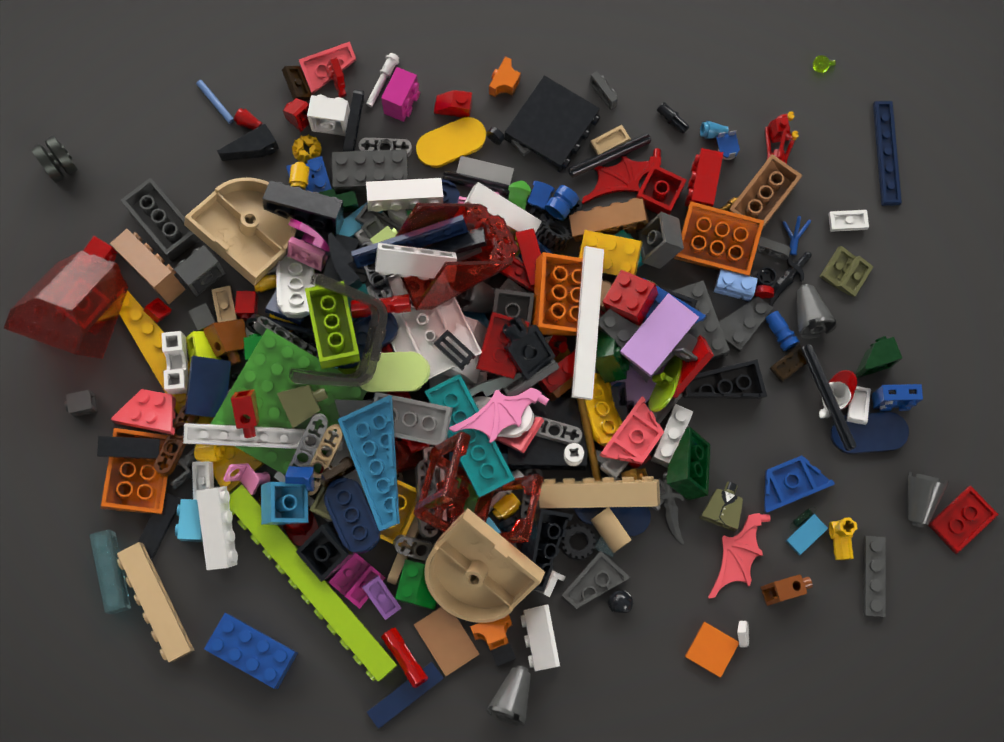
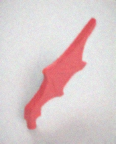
(739, 554)

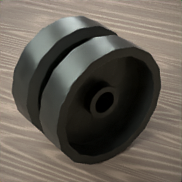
(54, 159)

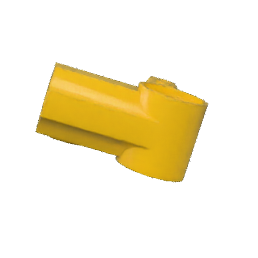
(841, 533)

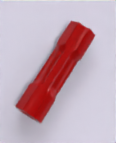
(394, 304)
(404, 657)

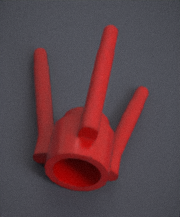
(779, 153)

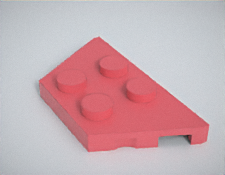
(148, 411)
(635, 436)

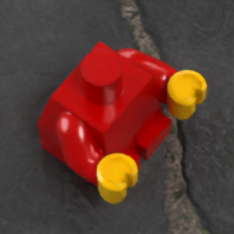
(778, 125)

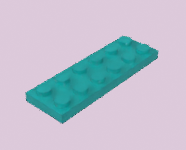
(483, 460)

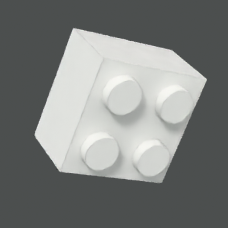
(328, 115)

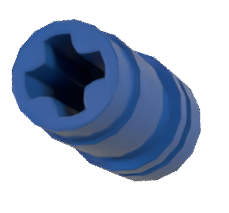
(781, 331)

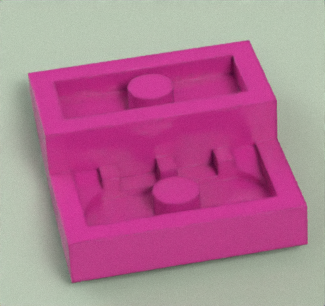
(310, 235)
(352, 577)

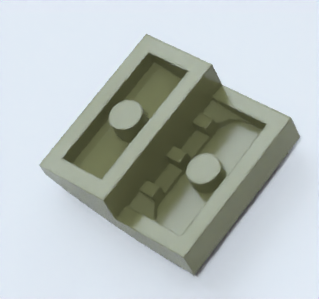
(846, 271)

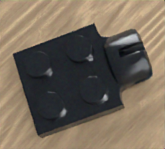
(526, 347)

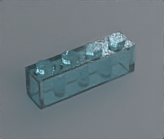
(110, 575)

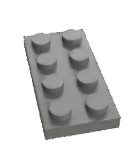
(419, 419)

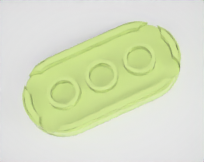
(398, 373)

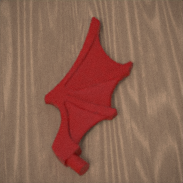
(622, 176)

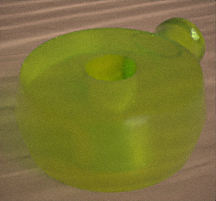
(822, 63)

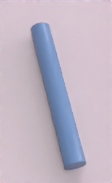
(217, 104)

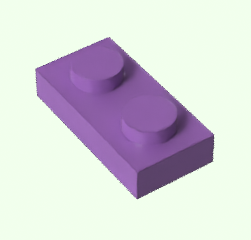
(381, 597)

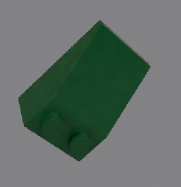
(690, 466)

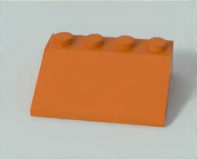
(719, 239)
(557, 294)
(134, 482)

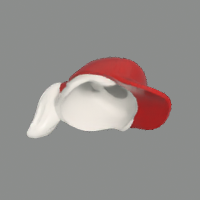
(843, 388)

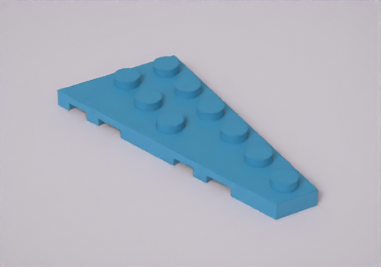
(372, 449)

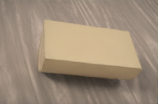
(611, 530)

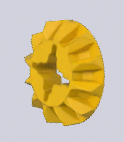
(302, 155)

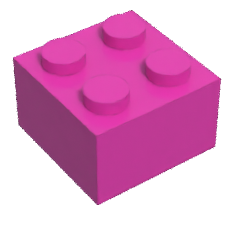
(400, 94)

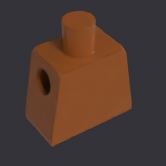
(227, 339)
(786, 589)

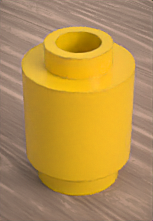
(299, 175)
(209, 452)
(506, 506)

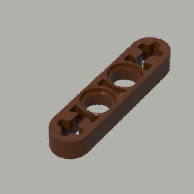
(173, 439)

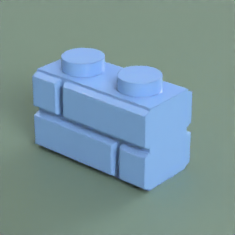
(735, 285)

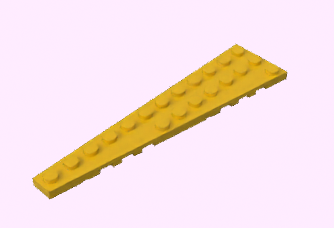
(149, 340)

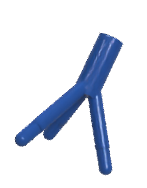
(794, 239)

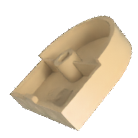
(241, 229)
(478, 571)

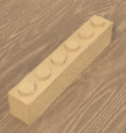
(600, 493)
(155, 602)

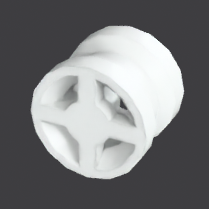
(571, 458)

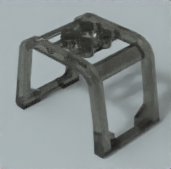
(372, 347)

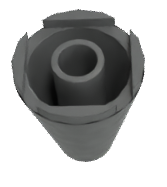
(477, 299)
(812, 313)
(923, 497)
(512, 697)

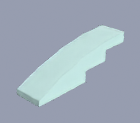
(492, 385)

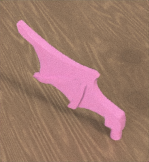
(501, 413)

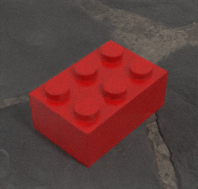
(704, 177)

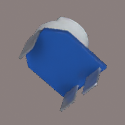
(728, 145)

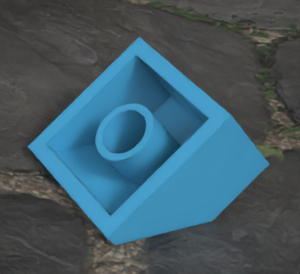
(283, 503)

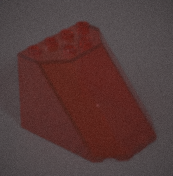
(459, 276)
(72, 305)

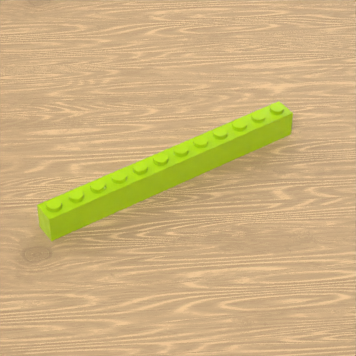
(320, 594)

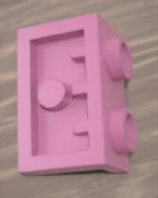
(307, 253)

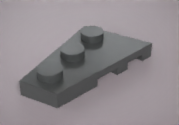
(744, 322)

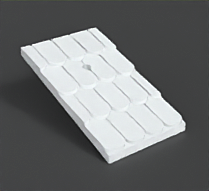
(423, 327)

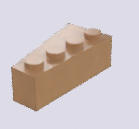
(610, 219)
(148, 265)

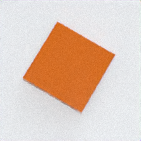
(712, 649)

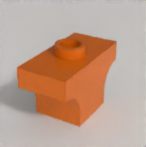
(504, 79)
(493, 632)

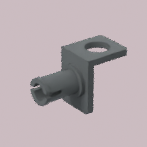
(685, 347)
(184, 463)

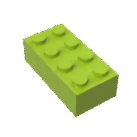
(332, 327)

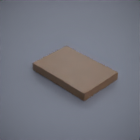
(446, 640)

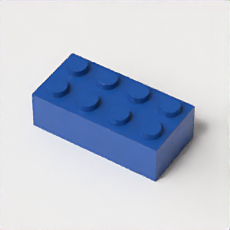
(251, 651)

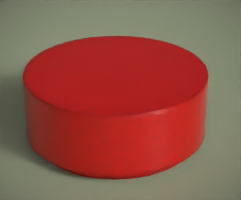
(764, 291)

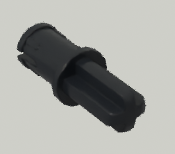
(673, 117)

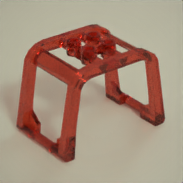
(450, 495)

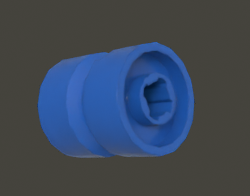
(561, 202)

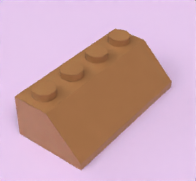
(767, 190)

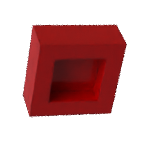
(157, 310)

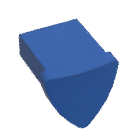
(540, 194)
(300, 475)

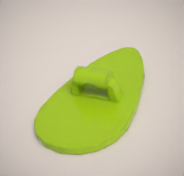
(665, 385)

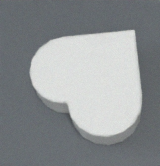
(743, 633)

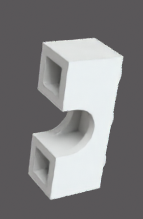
(175, 351)
(673, 432)

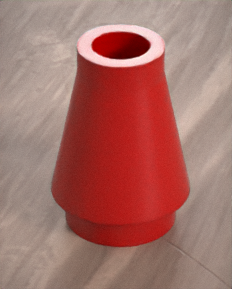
(246, 119)

